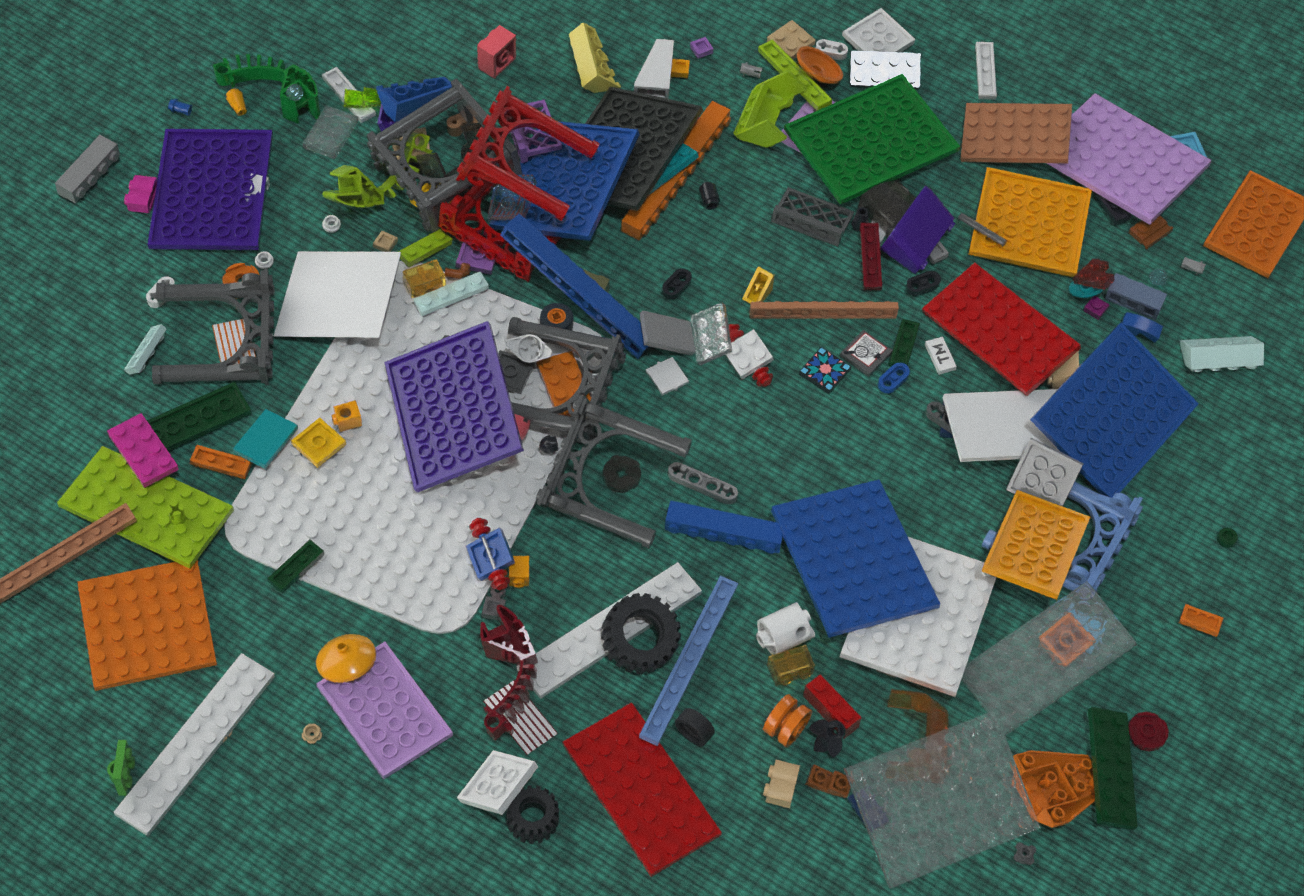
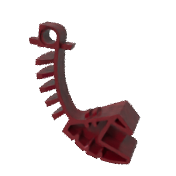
(509, 644)

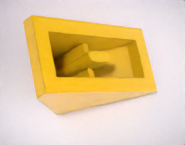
(759, 286)

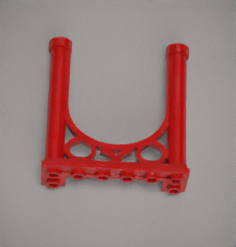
(511, 115)
(453, 220)

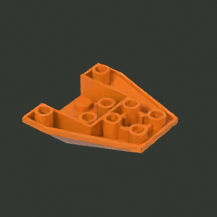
(1056, 784)

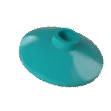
(1083, 291)

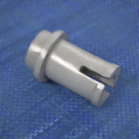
(749, 70)
(1193, 265)

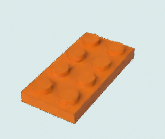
(561, 378)

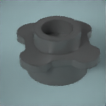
(1024, 859)

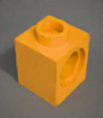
(347, 409)
(519, 572)

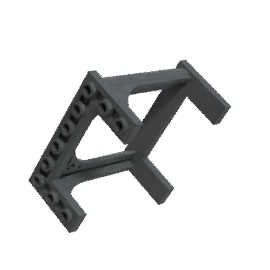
(387, 163)

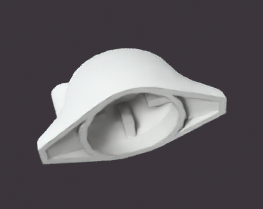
(529, 348)

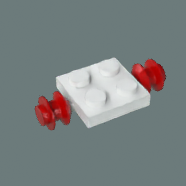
(749, 355)

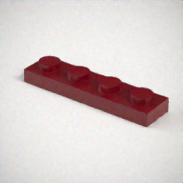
(871, 256)

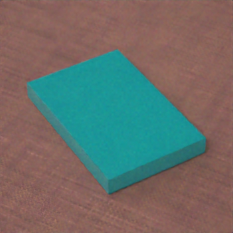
(265, 439)

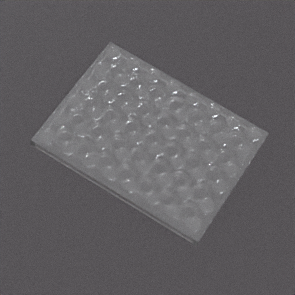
(941, 799)

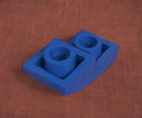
(1139, 324)

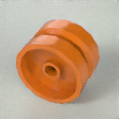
(787, 720)

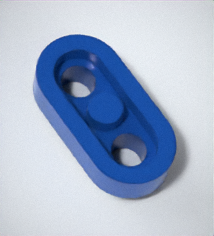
(892, 379)

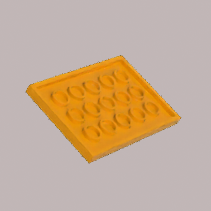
(1036, 544)

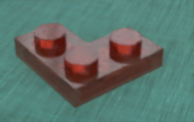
(1094, 275)

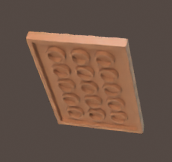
(1016, 133)

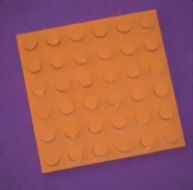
(146, 624)

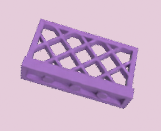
(523, 143)

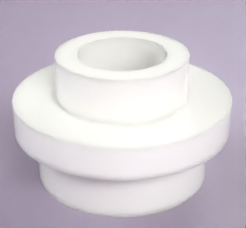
(331, 224)
(264, 256)

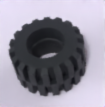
(535, 830)

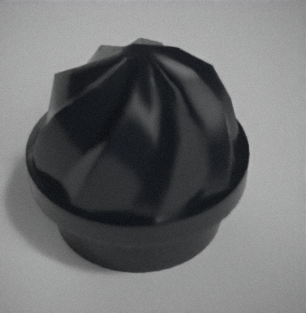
(549, 444)

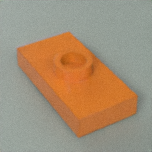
(1201, 620)

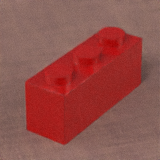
(831, 704)

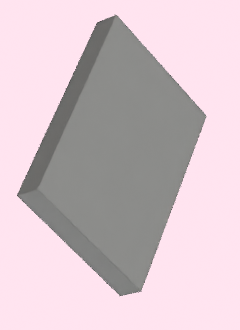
(667, 333)

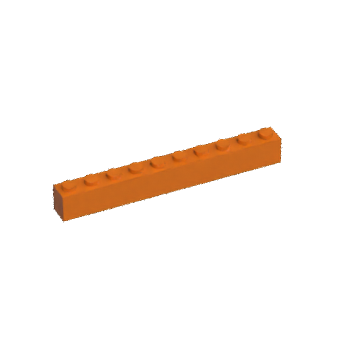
(701, 139)

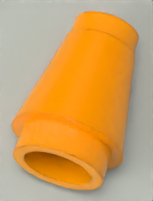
(236, 101)

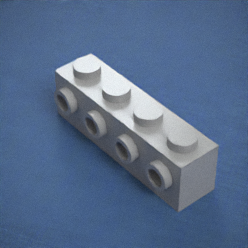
(87, 169)

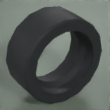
(694, 727)

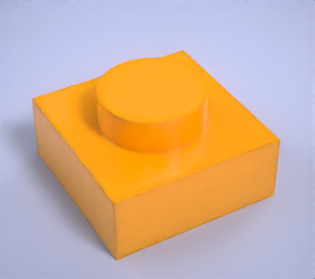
(680, 68)

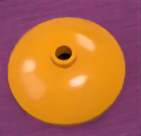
(346, 658)

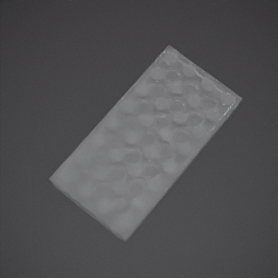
(1047, 657)

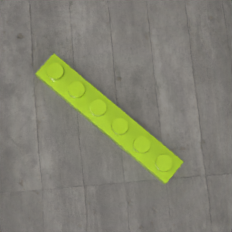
(782, 62)

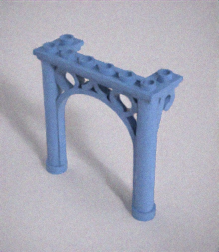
(1115, 510)

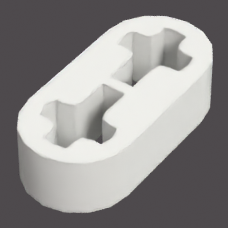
(832, 48)
(152, 292)

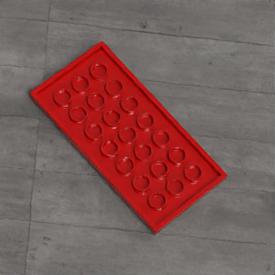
(1001, 329)
(641, 790)

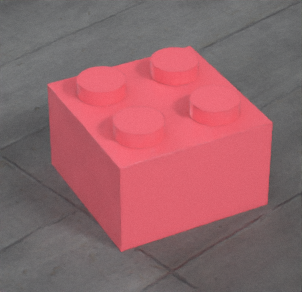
(496, 51)

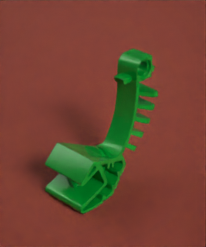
(289, 76)

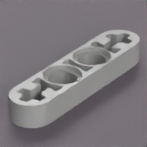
(704, 480)

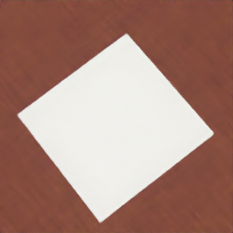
(337, 294)

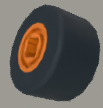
(557, 316)

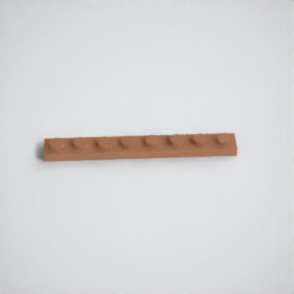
(823, 310)
(65, 551)

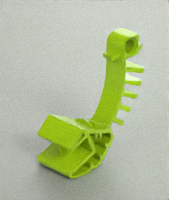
(360, 191)

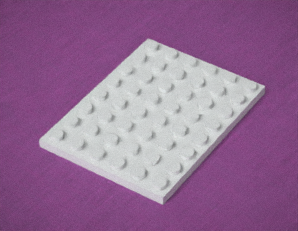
(936, 643)

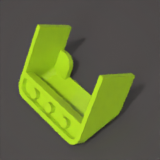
(763, 108)

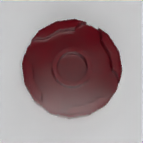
(1148, 731)

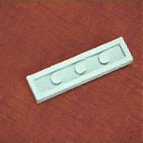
(451, 293)

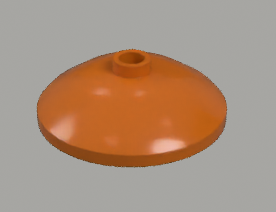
(819, 65)

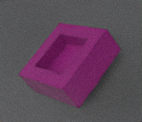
(1096, 307)

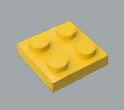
(318, 442)

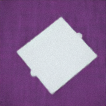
(667, 376)

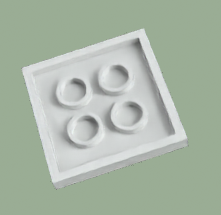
(878, 34)
(497, 782)

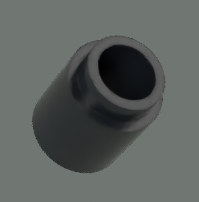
(709, 195)

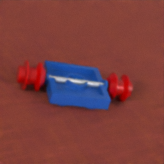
(490, 554)

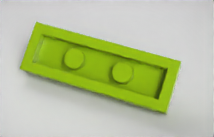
(425, 247)

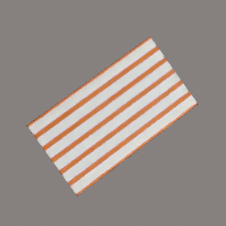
(229, 339)

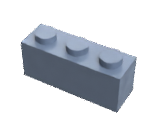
(1136, 296)

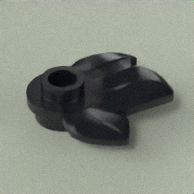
(826, 738)

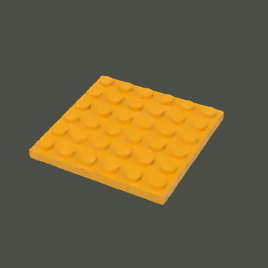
(1036, 217)

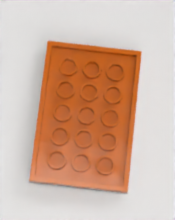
(1257, 224)

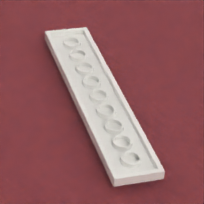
(583, 645)
(194, 745)

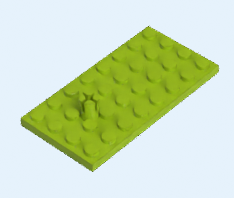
(169, 514)

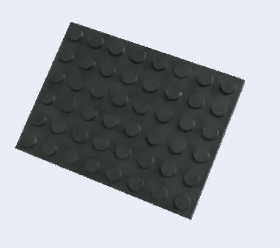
(661, 129)

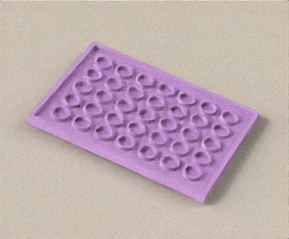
(1128, 159)

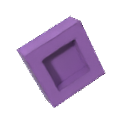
(701, 47)

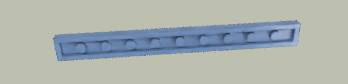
(688, 661)

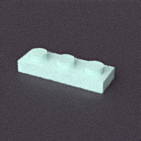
(145, 349)

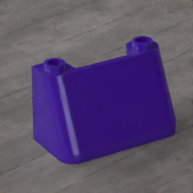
(919, 231)

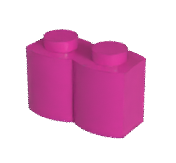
(141, 194)

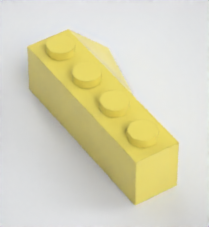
(591, 60)

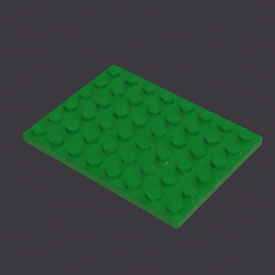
(871, 138)

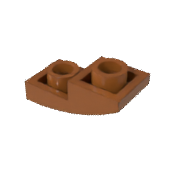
(828, 782)

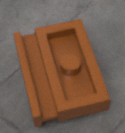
(1150, 234)

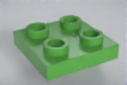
(120, 768)

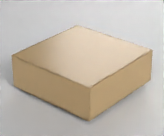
(385, 242)

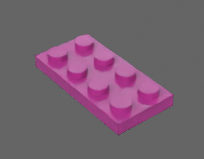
(142, 450)

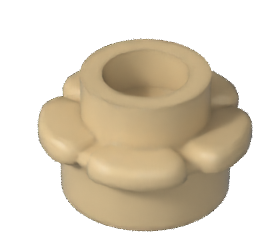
(312, 728)

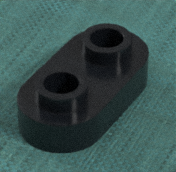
(674, 283)
(922, 283)

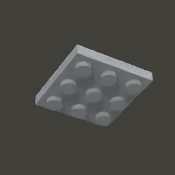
(1045, 473)

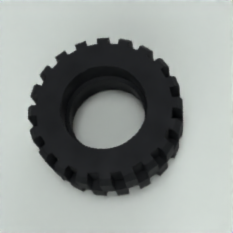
(654, 612)

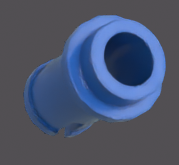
(175, 105)

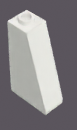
(656, 71)

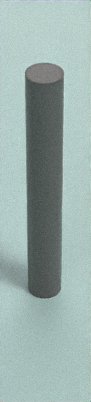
(985, 231)

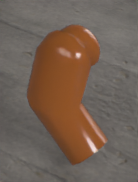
(460, 273)

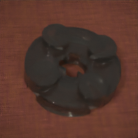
(618, 464)

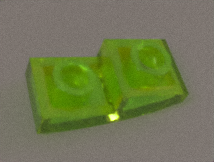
(361, 99)

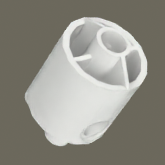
(784, 629)

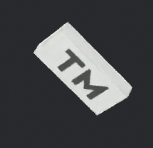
(940, 355)

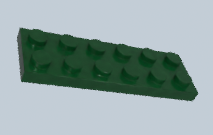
(200, 416)
(1112, 768)

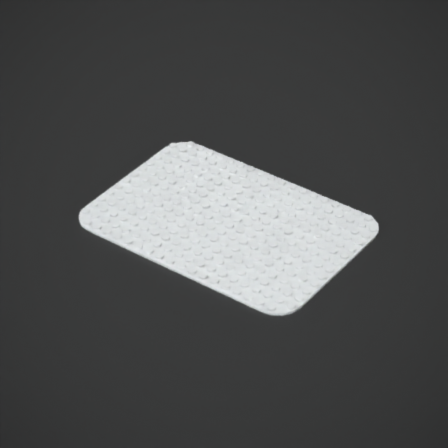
(379, 535)

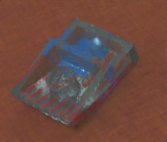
(507, 204)

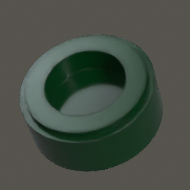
(1227, 537)

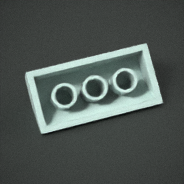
(1222, 353)

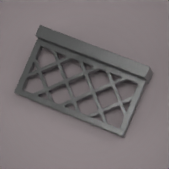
(809, 224)

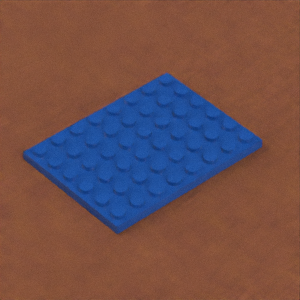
(577, 180)
(1114, 411)
(855, 558)

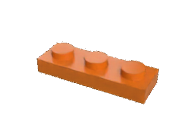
(220, 462)

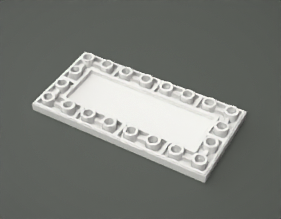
(994, 423)

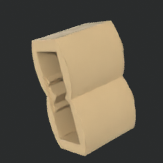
(782, 783)

